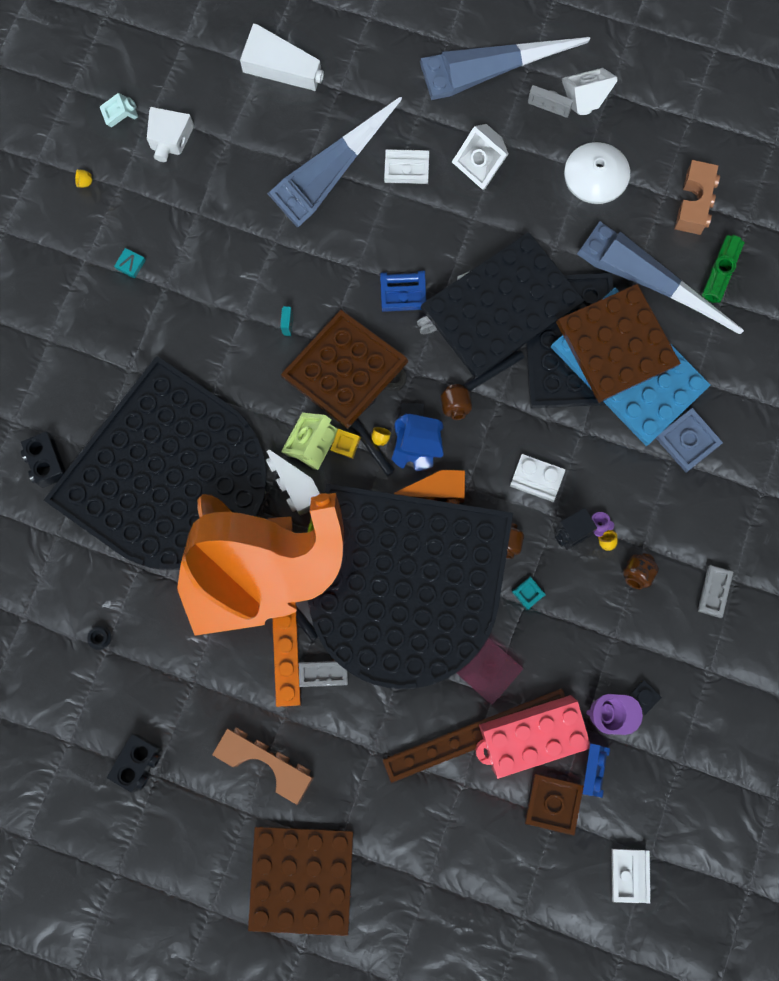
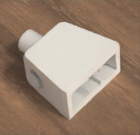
(168, 132)

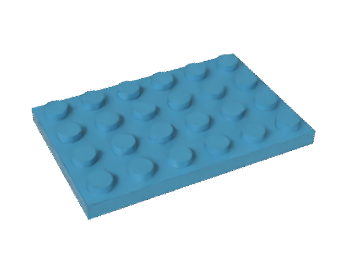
(652, 404)

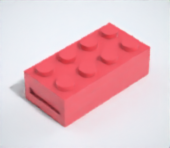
(533, 737)

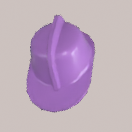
(616, 714)

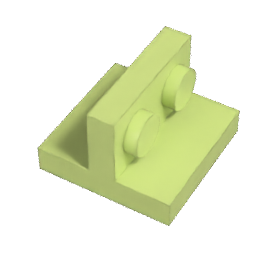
(310, 439)

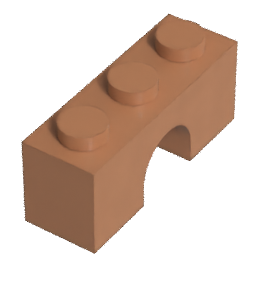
(701, 181)

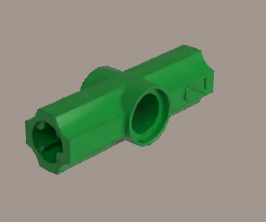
(726, 258)

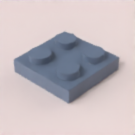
(689, 440)

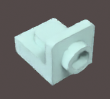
(117, 109)

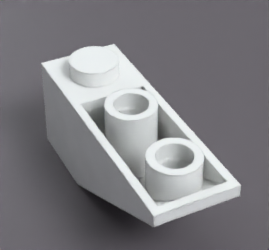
(298, 484)

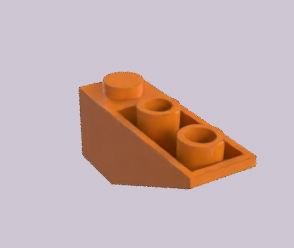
(440, 486)

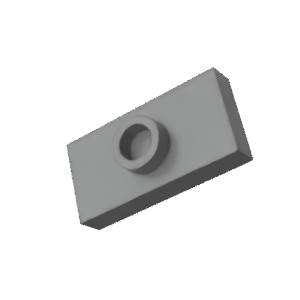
(550, 101)
(715, 591)
(322, 674)

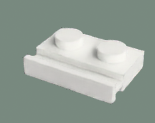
(406, 166)
(537, 478)
(630, 876)

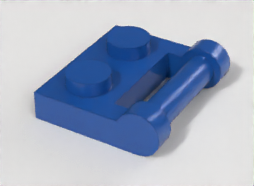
(402, 297)
(595, 770)

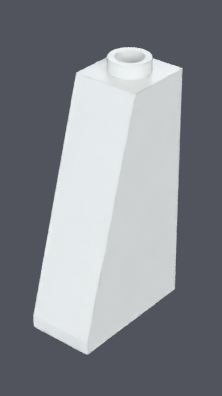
(279, 60)

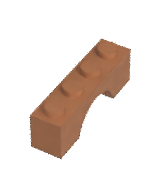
(290, 780)

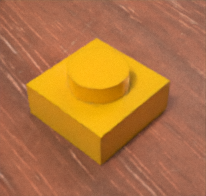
(345, 443)

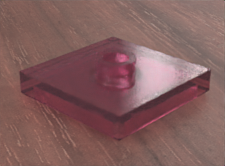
(490, 672)

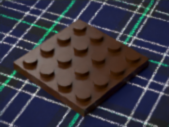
(618, 343)
(344, 368)
(301, 881)

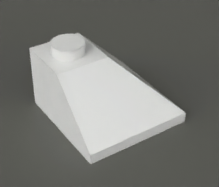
(588, 89)
(481, 155)

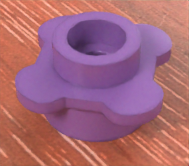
(604, 519)

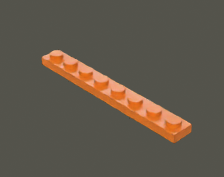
(286, 648)

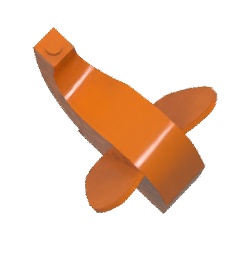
(250, 569)

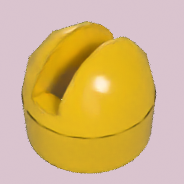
(83, 178)
(380, 436)
(608, 540)

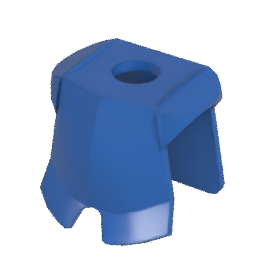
(417, 441)

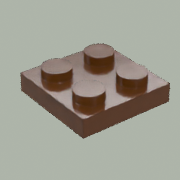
(554, 804)

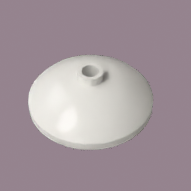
(596, 183)

